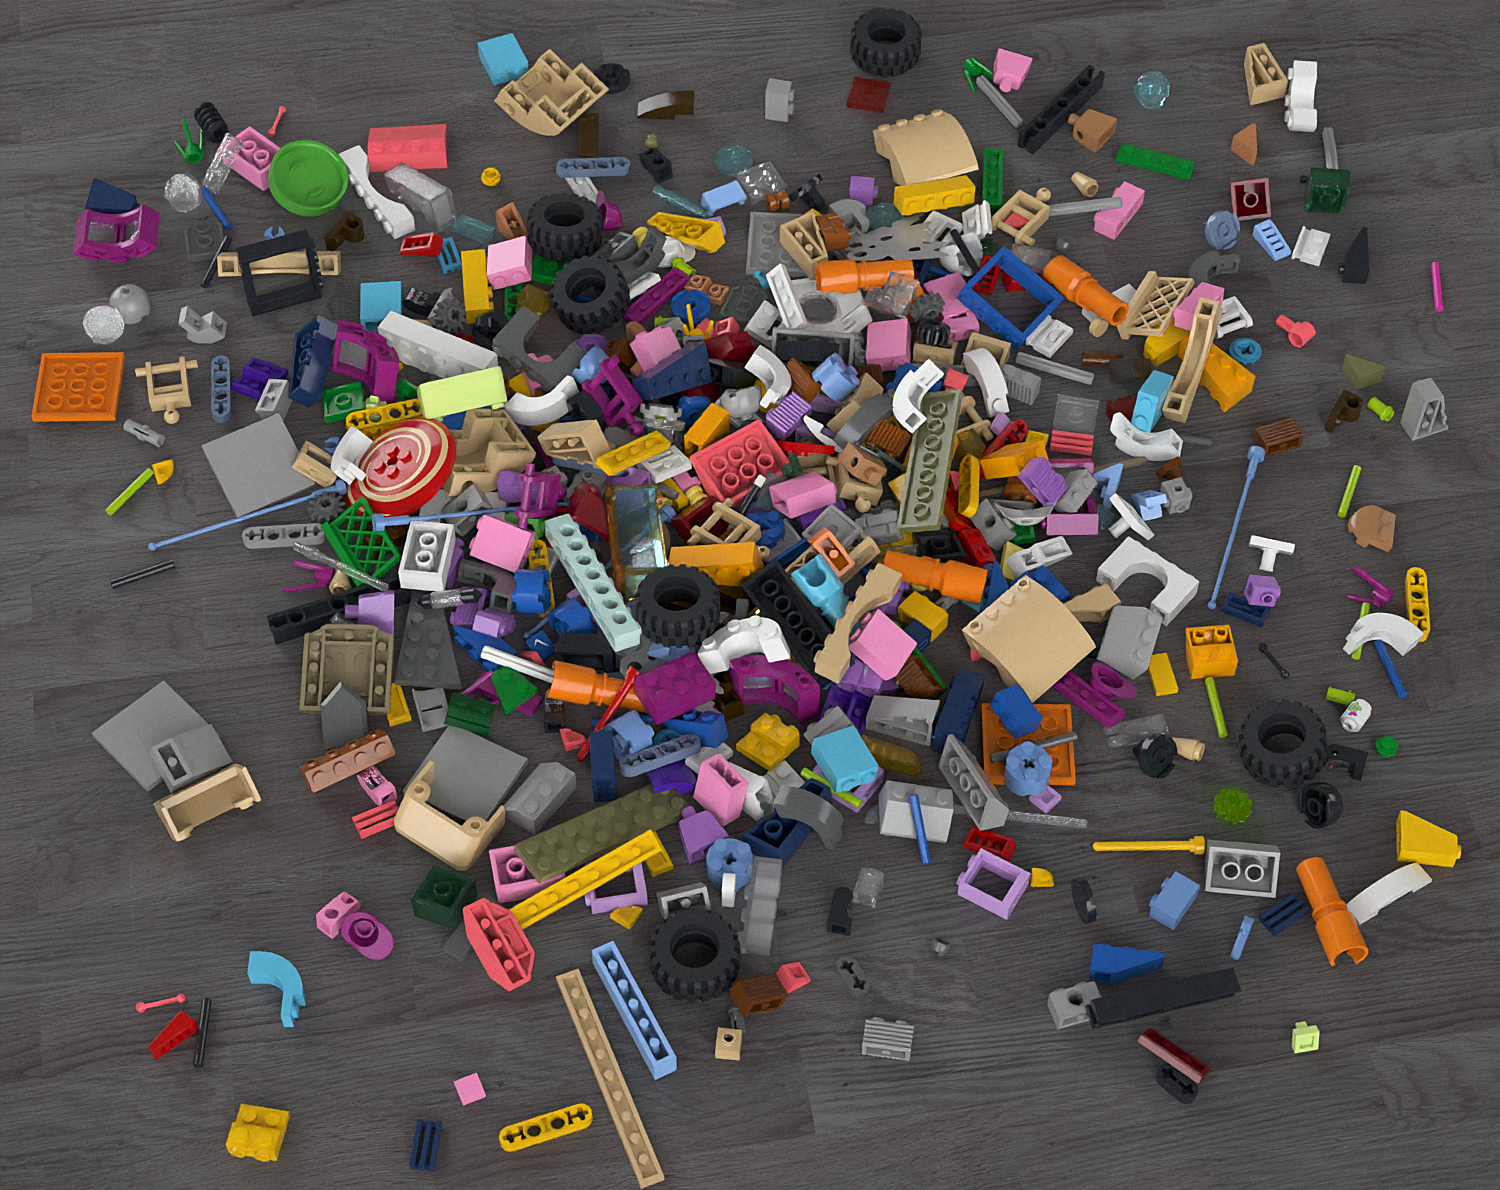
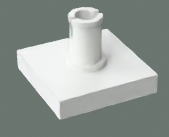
(1129, 518)
(1270, 549)

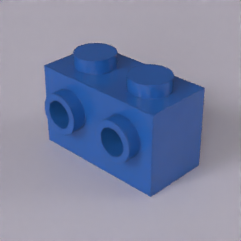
(1016, 711)

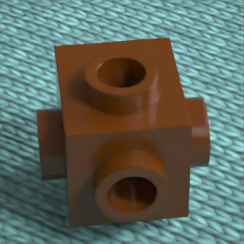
(621, 349)

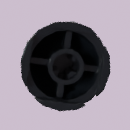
(1320, 804)

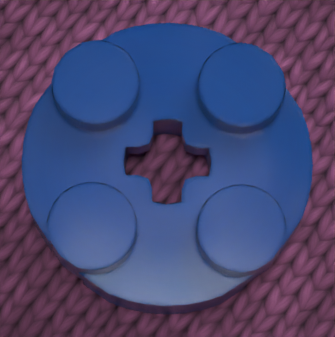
(698, 299)
(692, 405)
(774, 525)

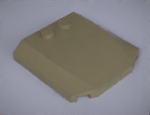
(349, 654)

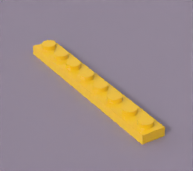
(586, 879)

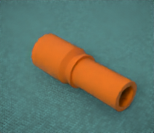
(849, 276)
(1080, 287)
(951, 578)
(584, 685)
(1334, 923)

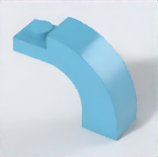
(277, 971)

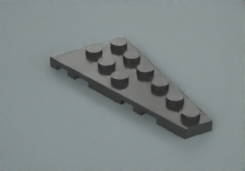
(426, 649)

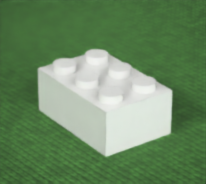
(427, 556)

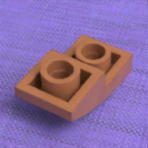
(715, 292)

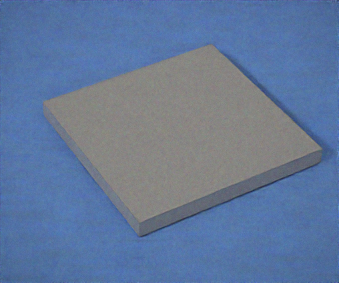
(764, 244)
(256, 466)
(143, 725)
(470, 774)

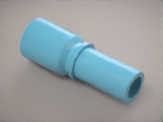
(823, 590)

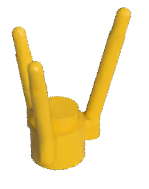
(695, 332)

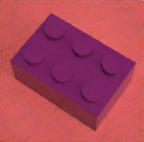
(675, 687)

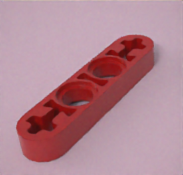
(998, 443)

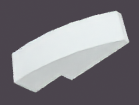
(1040, 554)

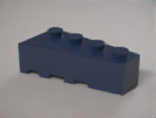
(311, 360)
(677, 373)
(958, 708)
(780, 836)

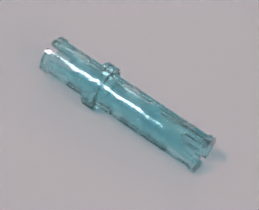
(673, 199)

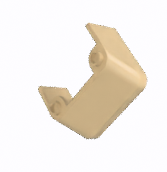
(206, 799)
(437, 833)

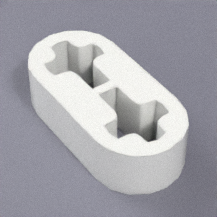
(728, 889)

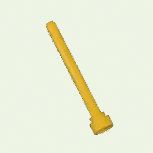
(1194, 845)

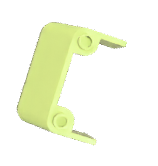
(462, 393)

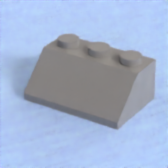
(1130, 639)
(540, 796)
(897, 815)
(1241, 868)

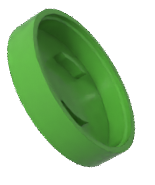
(307, 178)

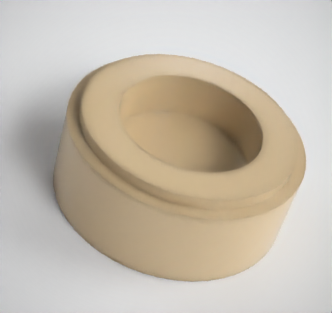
(1098, 327)

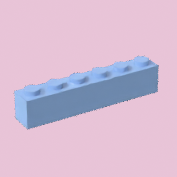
(634, 1010)

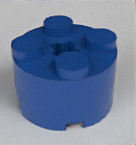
(532, 591)
(571, 618)

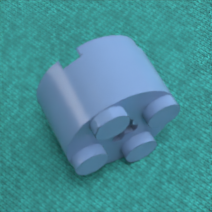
(836, 377)
(629, 734)
(1028, 769)
(729, 857)

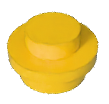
(490, 176)

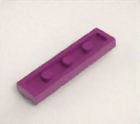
(656, 296)
(1089, 699)

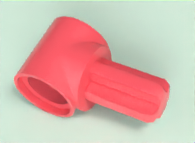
(1299, 332)
(954, 380)

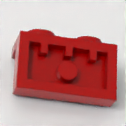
(976, 548)

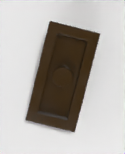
(347, 228)
(1346, 408)

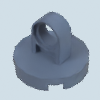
(1221, 230)

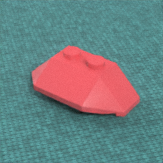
(499, 943)

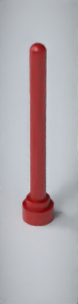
(611, 710)

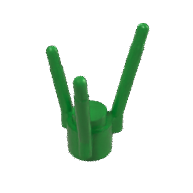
(975, 68)
(193, 152)
(406, 390)

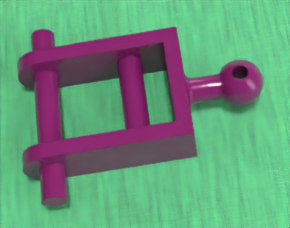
(624, 392)
(548, 494)

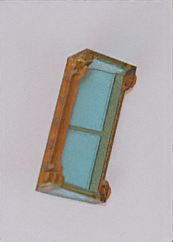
(634, 535)

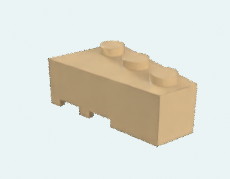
(1263, 75)
(804, 242)
(865, 391)
(576, 441)

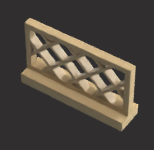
(1143, 302)
(860, 555)

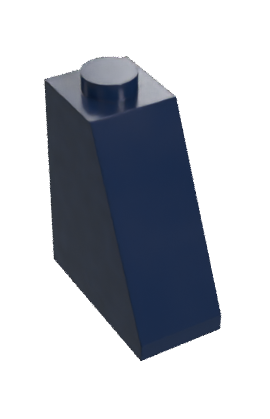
(110, 199)

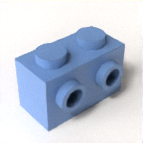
(1174, 900)

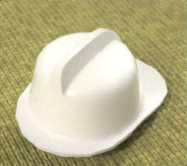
(676, 248)

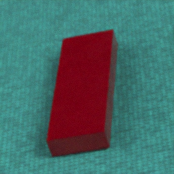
(1174, 1055)

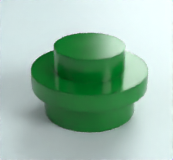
(1386, 746)

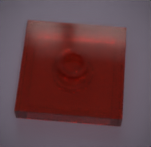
(868, 94)

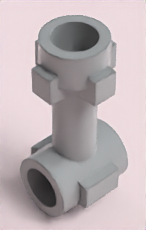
(860, 355)

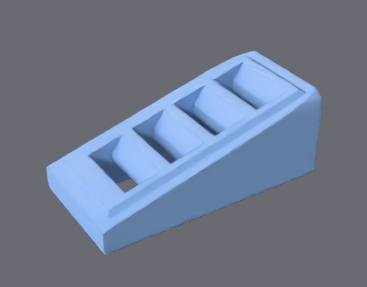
(1266, 229)

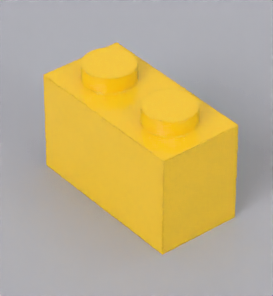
(923, 610)

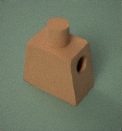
(1092, 128)
(869, 466)

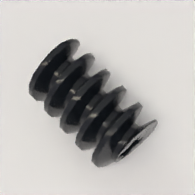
(210, 122)

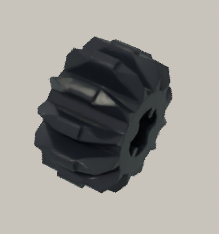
(933, 333)

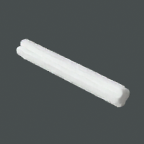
(517, 663)

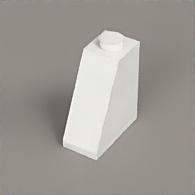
(758, 797)

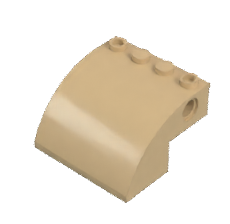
(550, 95)
(925, 148)
(484, 448)
(1029, 637)

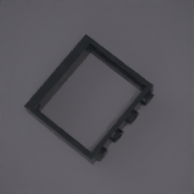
(287, 296)

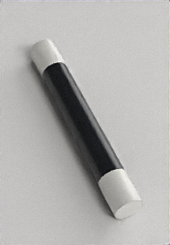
(750, 497)

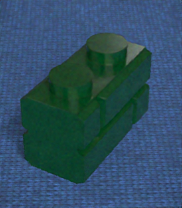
(469, 714)

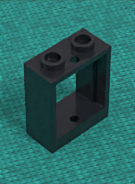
(586, 644)

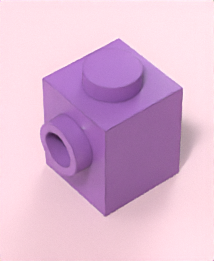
(863, 189)
(1262, 590)

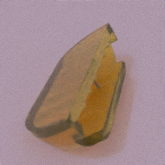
(893, 756)

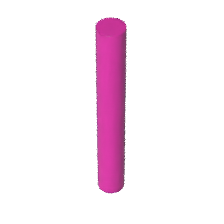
(1437, 286)

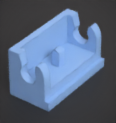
(722, 197)

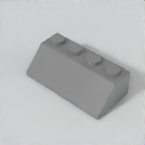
(846, 340)
(972, 785)

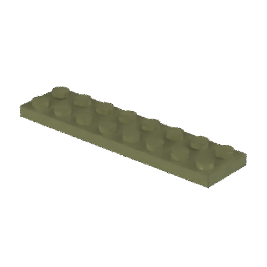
(930, 463)
(599, 831)

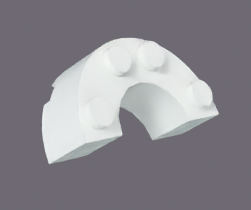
(1300, 101)
(743, 638)

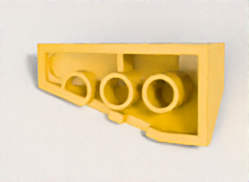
(695, 232)

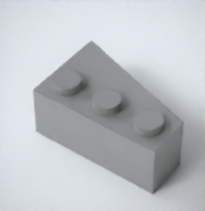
(1424, 410)
(903, 717)

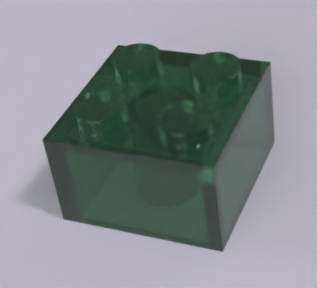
(1327, 190)
(444, 896)

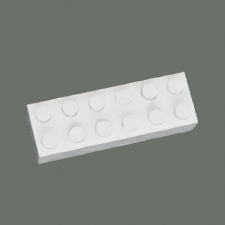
(433, 349)

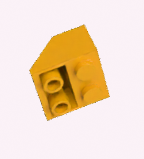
(1210, 652)

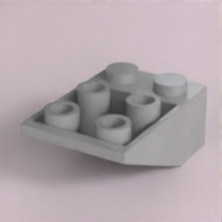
(189, 757)

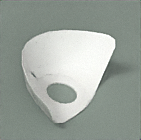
(1026, 517)

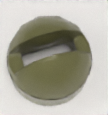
(650, 141)

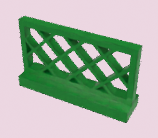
(346, 551)

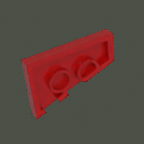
(803, 449)
(955, 519)

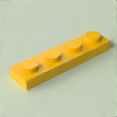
(633, 453)

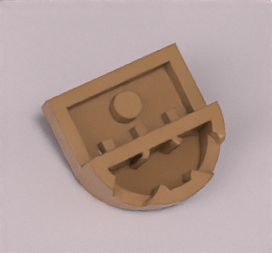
(1373, 527)

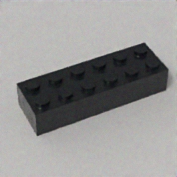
(785, 604)

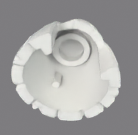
(955, 261)

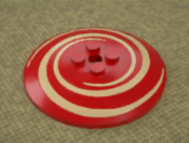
(424, 461)

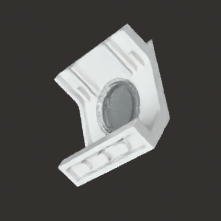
(816, 310)

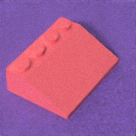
(413, 145)
(735, 462)

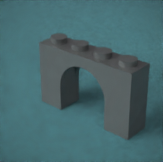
(510, 342)

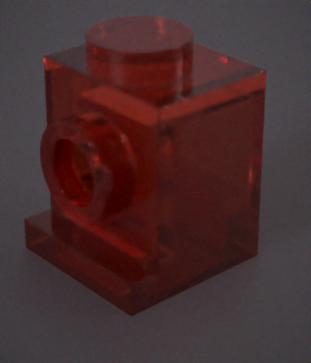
(1124, 405)

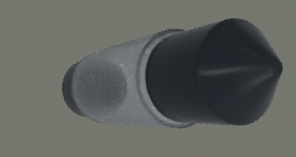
(449, 598)

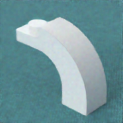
(771, 373)
(990, 378)
(910, 394)
(542, 409)
(1137, 443)
(348, 455)
(1386, 627)

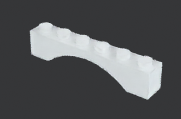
(393, 215)

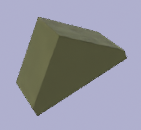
(1362, 372)

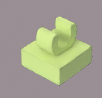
(373, 402)
(1305, 1038)

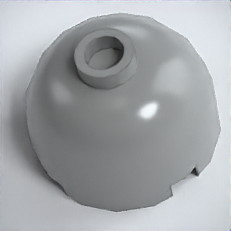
(131, 302)
(742, 403)

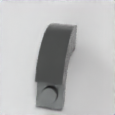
(646, 258)
(1212, 264)
(865, 420)
(491, 577)
(812, 810)

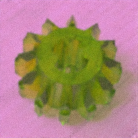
(1232, 805)

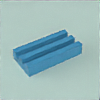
(452, 266)

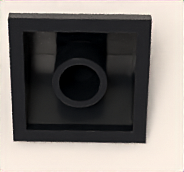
(939, 544)

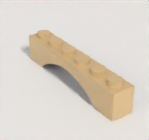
(285, 263)
(1201, 337)
(878, 590)
(1093, 605)

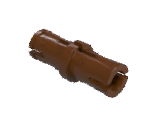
(1099, 359)

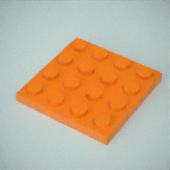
(78, 387)
(1055, 722)

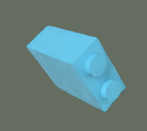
(503, 59)
(378, 301)
(1151, 401)
(844, 759)

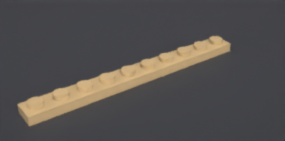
(610, 1079)

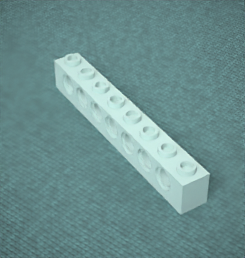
(592, 582)

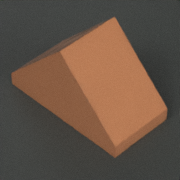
(1245, 144)
(510, 223)

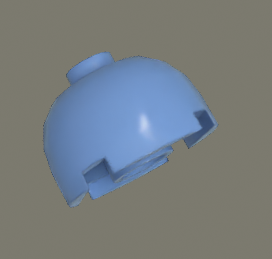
(589, 365)

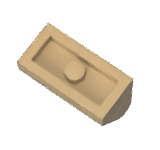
(998, 348)
(937, 355)
(313, 468)

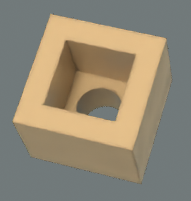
(729, 1049)

